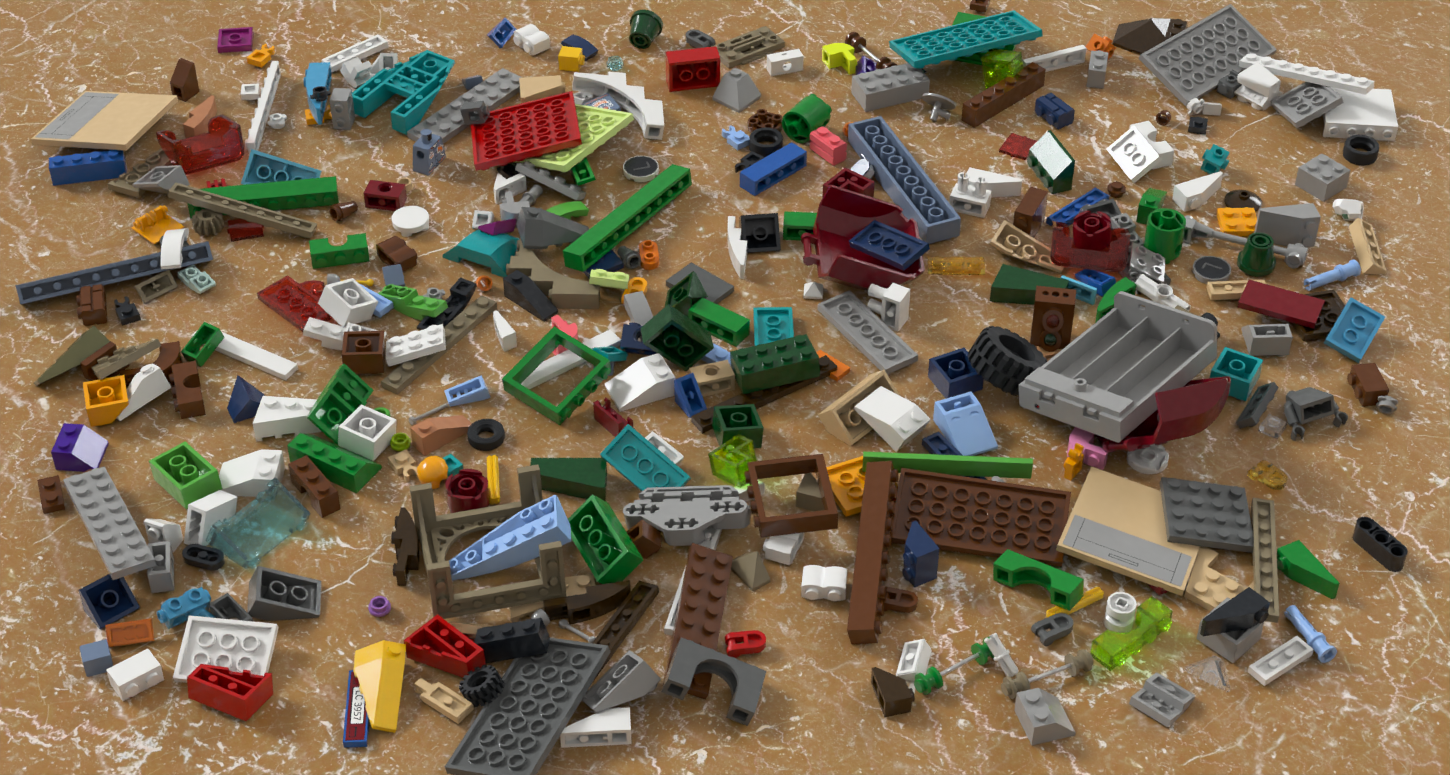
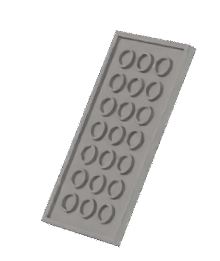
(1205, 53)

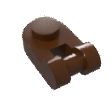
(904, 601)

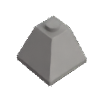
(736, 90)
(162, 178)

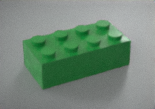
(603, 541)

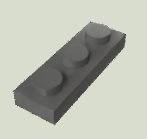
(1257, 405)

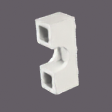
(1162, 148)

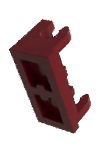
(610, 418)

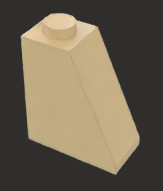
(540, 87)

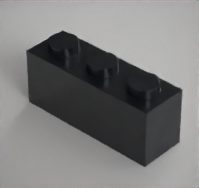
(513, 640)

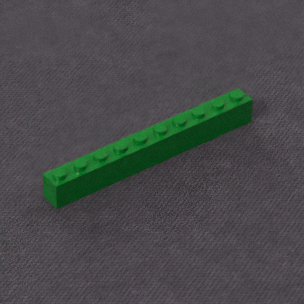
(627, 218)

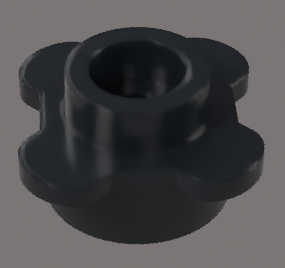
(320, 93)

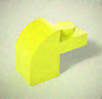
(839, 55)

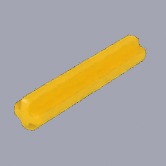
(493, 479)
(1089, 597)

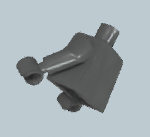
(1310, 405)

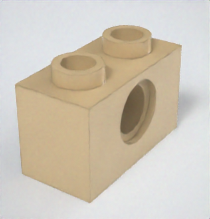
(714, 377)

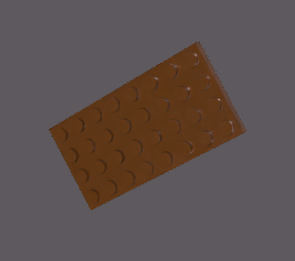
(981, 515)

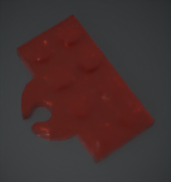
(295, 300)

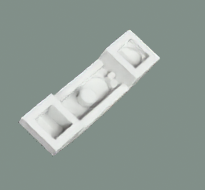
(171, 248)

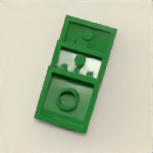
(338, 401)

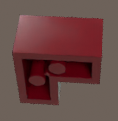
(851, 181)

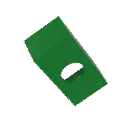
(207, 335)

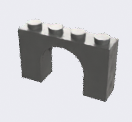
(742, 678)

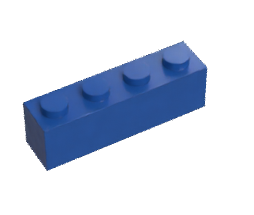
(87, 167)
(773, 169)

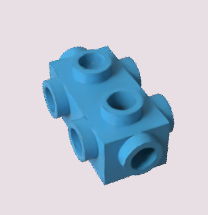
(192, 603)

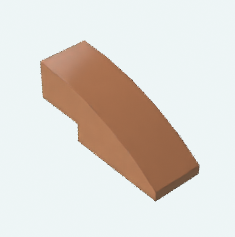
(200, 117)

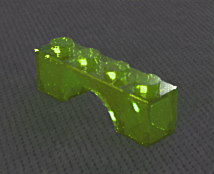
(1114, 648)

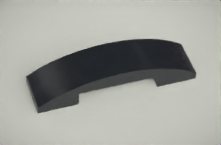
(460, 296)

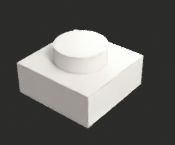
(250, 91)

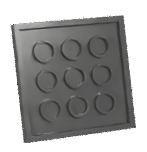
(1206, 514)

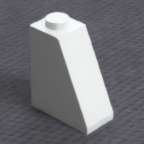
(205, 513)

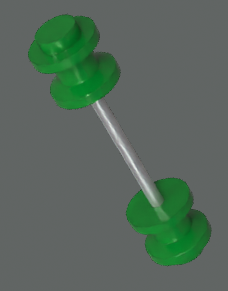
(933, 678)

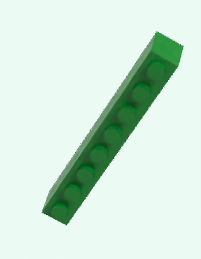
(280, 194)

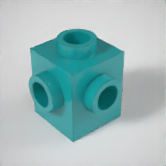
(1215, 159)

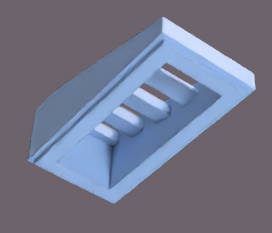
(474, 391)

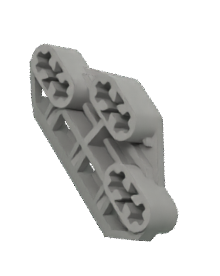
(688, 511)

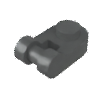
(699, 39)
(1059, 625)

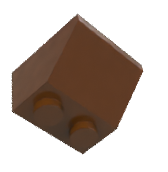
(364, 351)

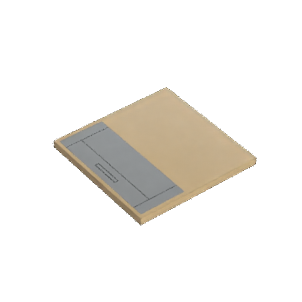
(105, 120)
(1125, 531)

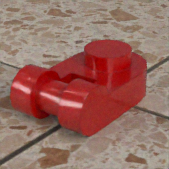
(753, 642)

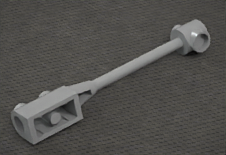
(1294, 254)

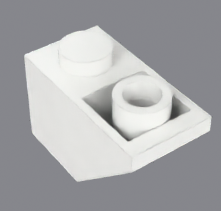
(162, 530)

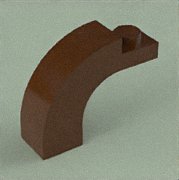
(169, 355)

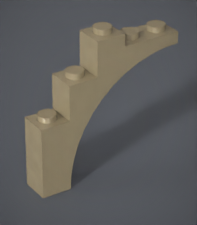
(562, 290)

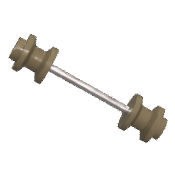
(1073, 664)

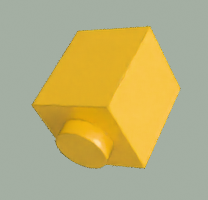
(571, 59)

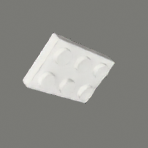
(1134, 154)
(415, 345)

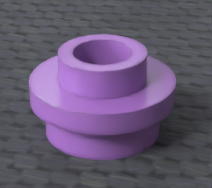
(379, 606)

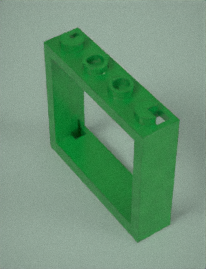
(554, 338)

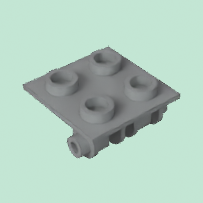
(1146, 262)

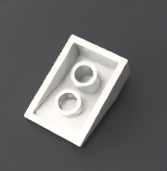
(642, 383)
(892, 417)
(252, 472)

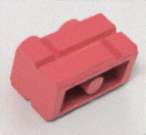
(828, 145)

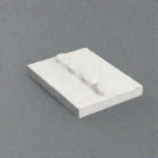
(225, 644)

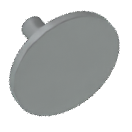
(938, 102)

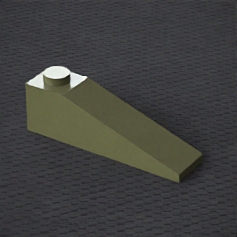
(81, 349)

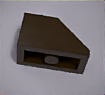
(891, 692)

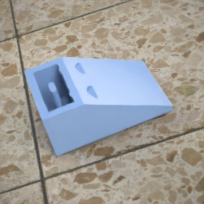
(964, 424)

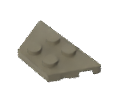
(123, 357)

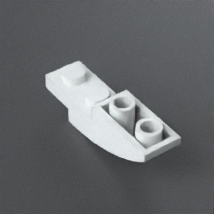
(329, 333)

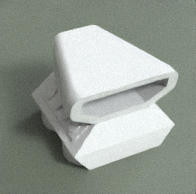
(1258, 86)

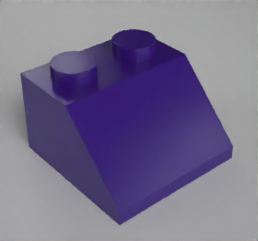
(78, 448)

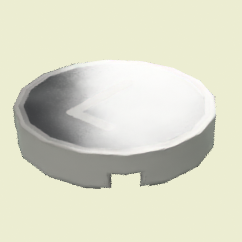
(1211, 269)

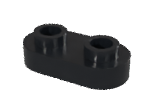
(203, 557)

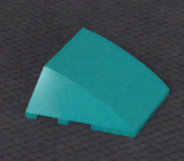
(485, 250)

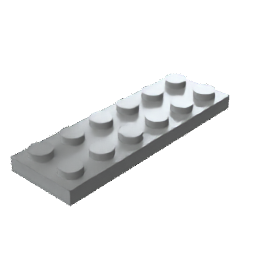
(867, 332)

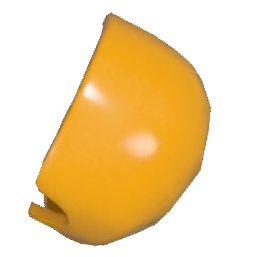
(432, 470)

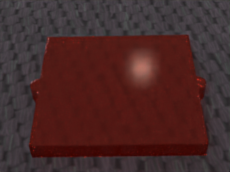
(1017, 146)
(242, 230)

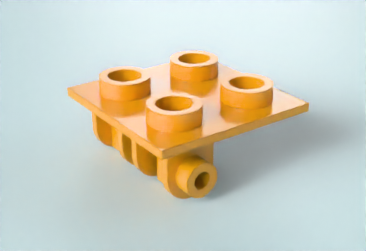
(155, 224)

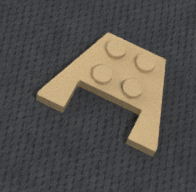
(1207, 585)

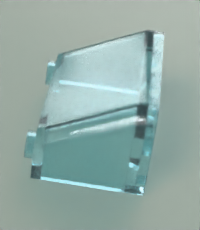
(259, 526)

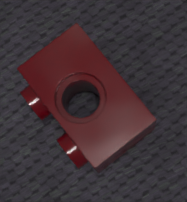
(385, 195)

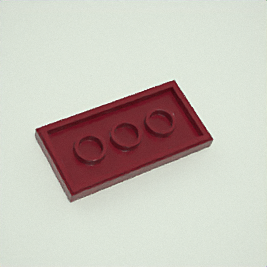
(1281, 303)

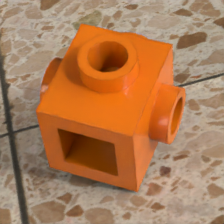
(1103, 44)

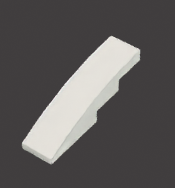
(737, 247)

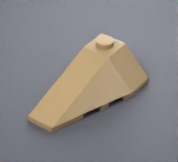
(1022, 246)

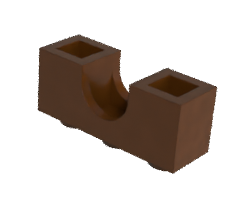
(187, 390)
(309, 478)

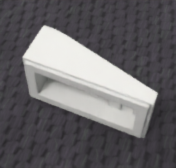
(505, 332)

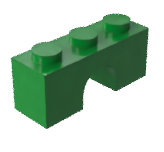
(351, 252)

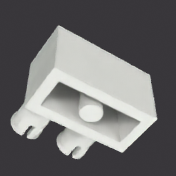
(970, 199)
(894, 304)

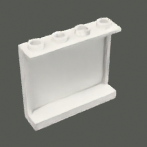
(1362, 115)

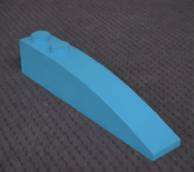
(317, 75)

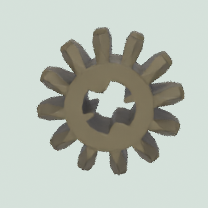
(207, 222)

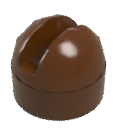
(1163, 120)

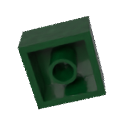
(736, 420)

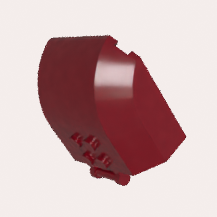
(837, 221)
(1181, 414)

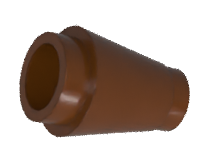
(342, 210)

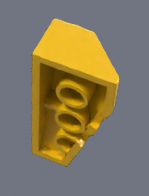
(380, 680)

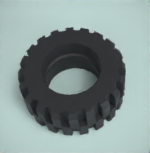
(1004, 358)

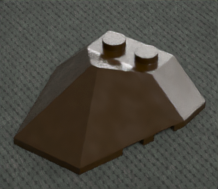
(1147, 33)

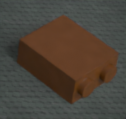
(1031, 211)

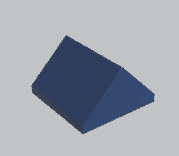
(107, 600)

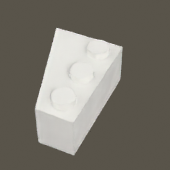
(283, 416)

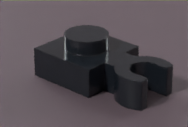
(748, 160)
(126, 312)

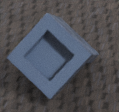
(96, 657)

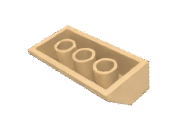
(842, 419)

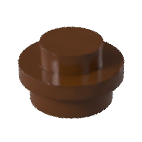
(1116, 189)

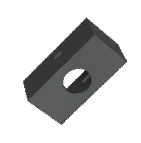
(226, 608)

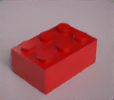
(692, 69)

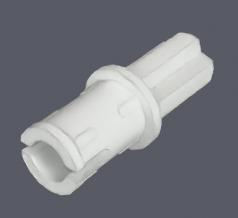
(1001, 655)

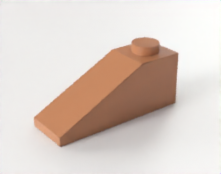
(437, 432)

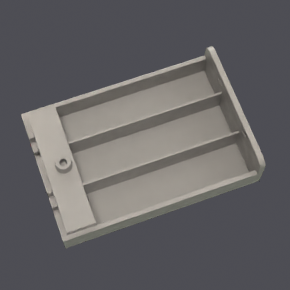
(1118, 364)

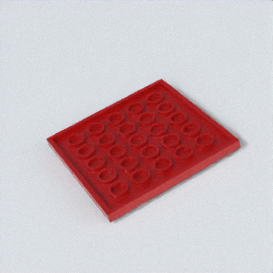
(526, 131)

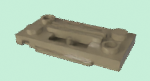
(749, 47)

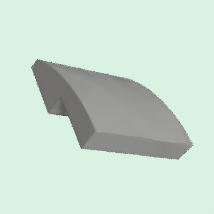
(1162, 699)

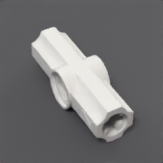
(1159, 292)

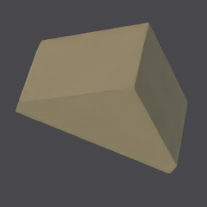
(808, 494)

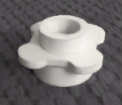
(1195, 106)
(277, 120)

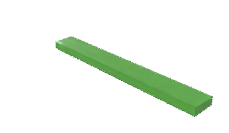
(956, 464)

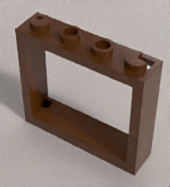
(791, 523)

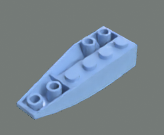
(514, 540)

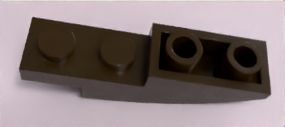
(406, 547)
(584, 607)

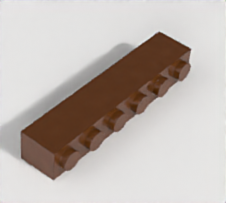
(1003, 95)

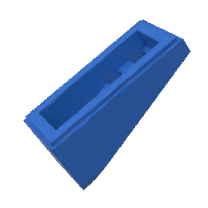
(1098, 279)

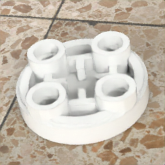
(410, 220)

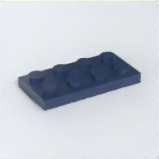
(889, 245)

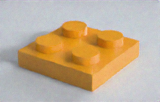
(1237, 221)

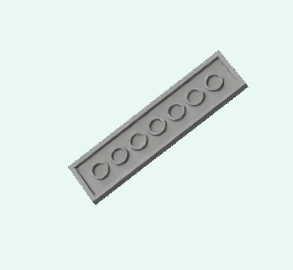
(449, 120)
(109, 523)

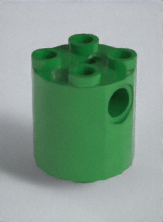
(806, 117)
(1165, 233)

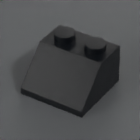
(760, 232)

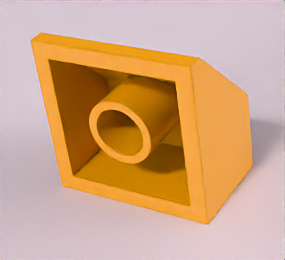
(105, 399)

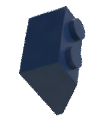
(920, 557)

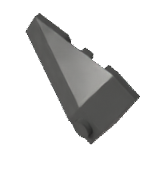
(542, 228)

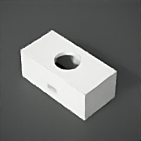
(776, 62)

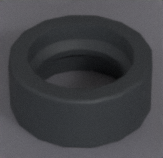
(765, 134)
(1361, 142)

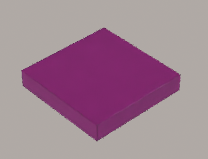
(235, 40)

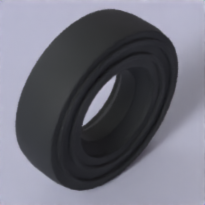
(490, 443)

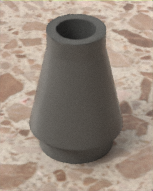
(629, 257)

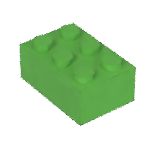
(185, 474)

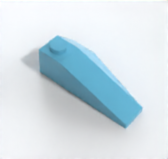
(269, 168)

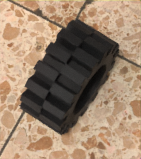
(481, 685)

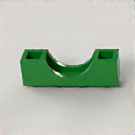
(1017, 569)

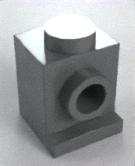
(1228, 84)
(474, 112)

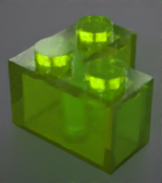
(1000, 64)
(731, 460)

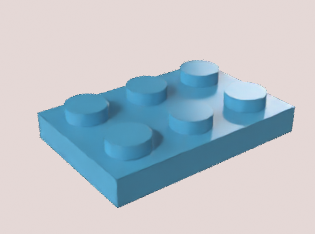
(1354, 330)

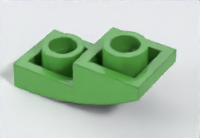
(569, 209)

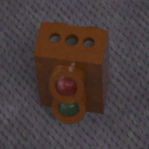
(1052, 317)

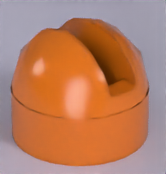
(487, 282)

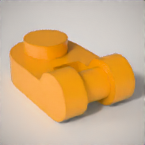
(635, 285)

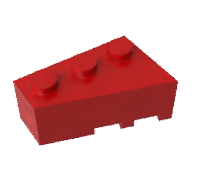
(444, 648)
(229, 691)

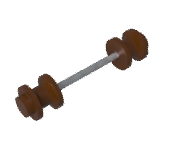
(859, 43)

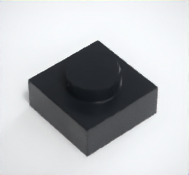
(1197, 125)

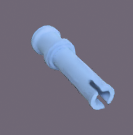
(1339, 273)
(1314, 639)

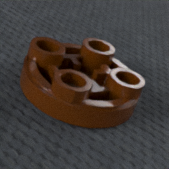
(764, 119)

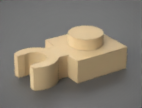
(403, 464)

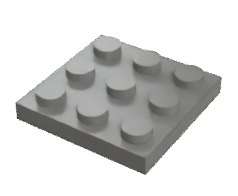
(1306, 103)

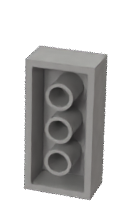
(889, 86)

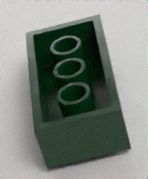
(775, 363)

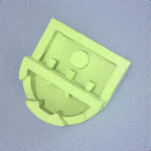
(609, 279)

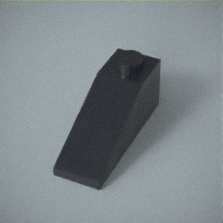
(527, 295)
(1237, 614)

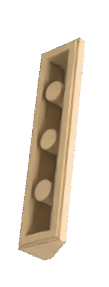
(1367, 247)

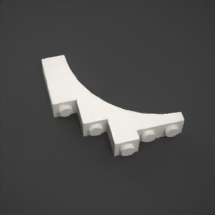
(631, 98)

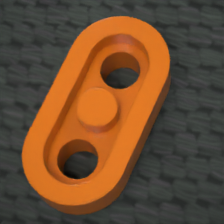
(649, 255)

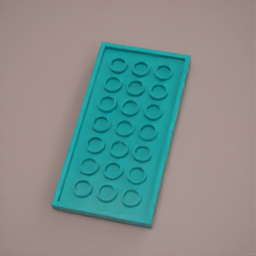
(965, 39)

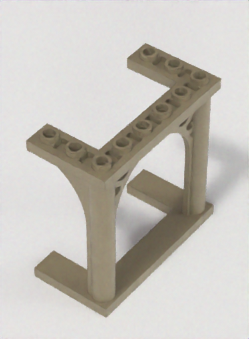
(434, 529)

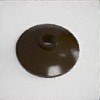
(1242, 198)

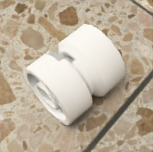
(1120, 612)

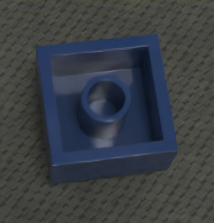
(954, 374)

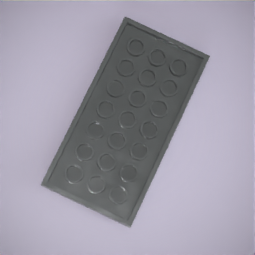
(531, 712)

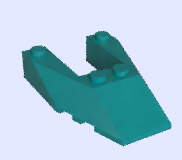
(415, 79)

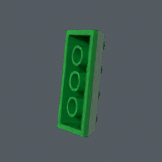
(335, 462)

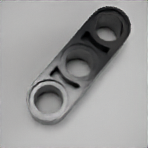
(1380, 544)

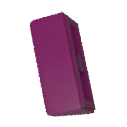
(499, 227)

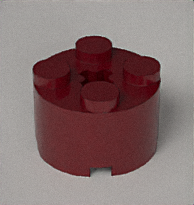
(1092, 230)
(467, 491)

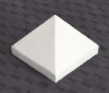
(813, 291)

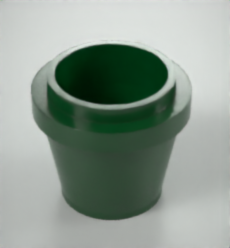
(644, 28)
(1257, 255)

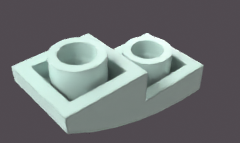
(195, 279)

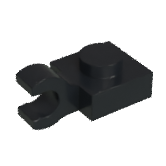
(508, 170)

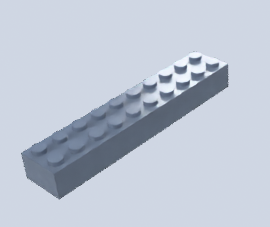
(904, 179)

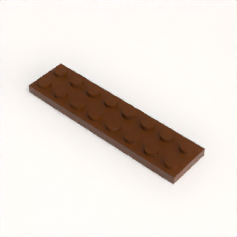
(701, 607)

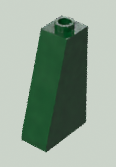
(1019, 285)
(573, 476)

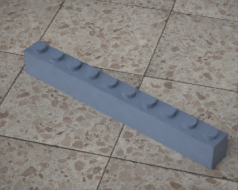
(107, 274)

